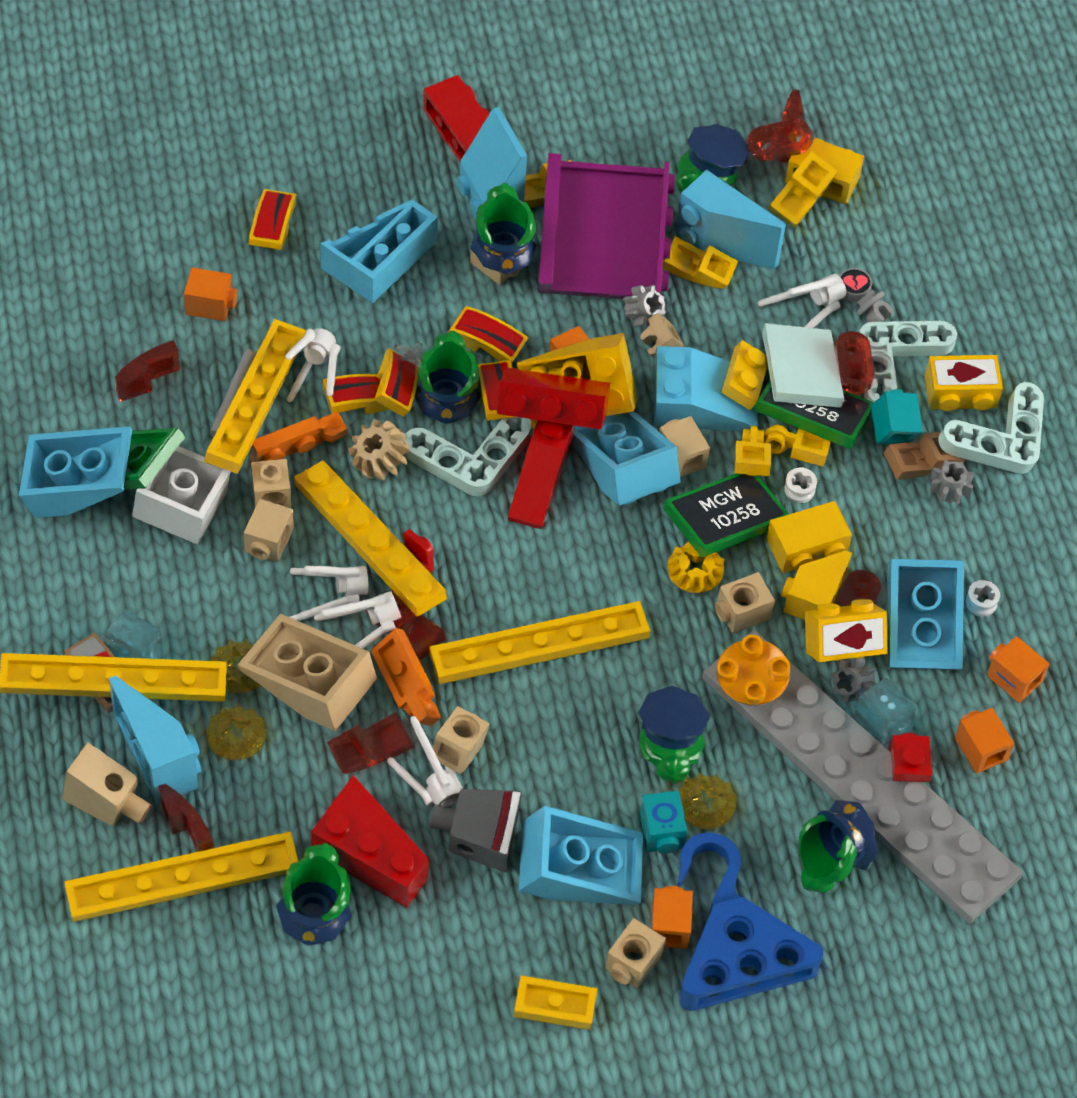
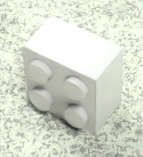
(183, 495)

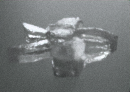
(411, 353)

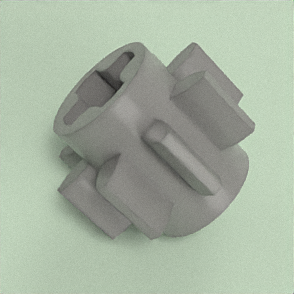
(643, 304)
(951, 482)

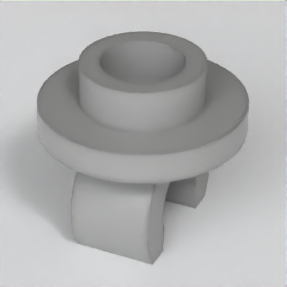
(874, 308)

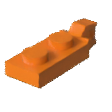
(298, 438)
(406, 677)

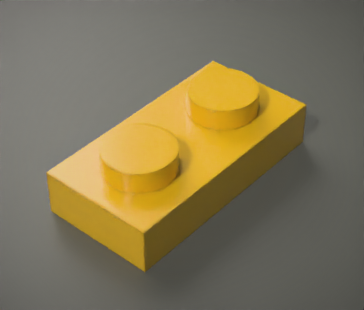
(745, 375)
(555, 1002)

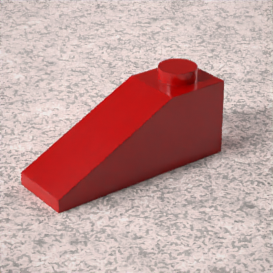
(541, 473)

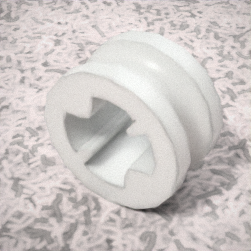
(805, 478)
(975, 591)

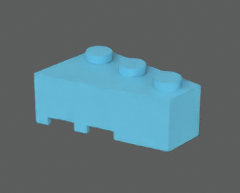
(382, 251)

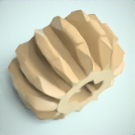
(379, 449)

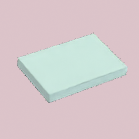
(802, 365)

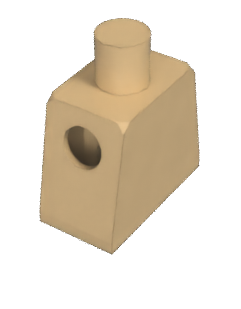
(103, 788)

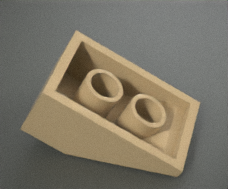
(310, 670)

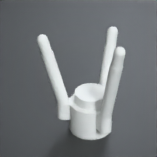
(823, 292)
(318, 347)
(349, 580)
(380, 609)
(442, 786)

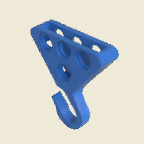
(764, 940)

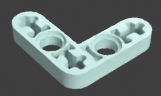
(884, 351)
(1006, 443)
(469, 464)

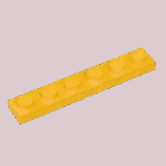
(254, 398)
(370, 538)
(539, 642)
(91, 674)
(180, 876)

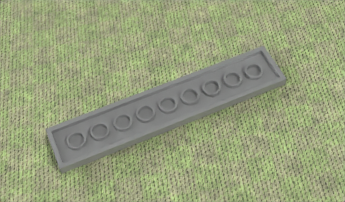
(905, 815)

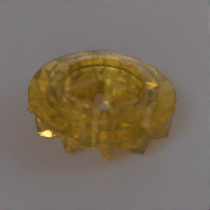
(234, 680)
(230, 745)
(697, 812)

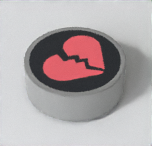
(857, 283)

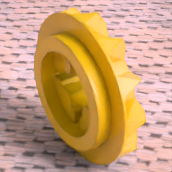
(694, 580)

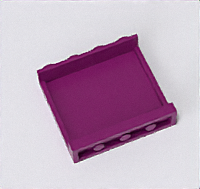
(604, 228)

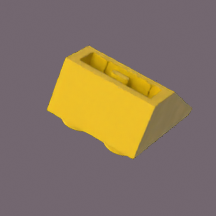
(593, 359)

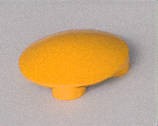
(753, 671)

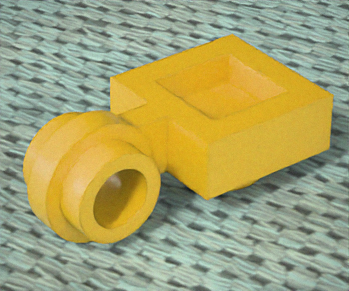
(804, 445)
(752, 454)

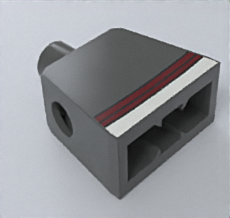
(481, 825)

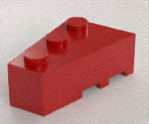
(372, 844)

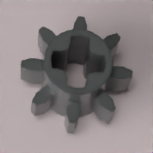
(851, 670)

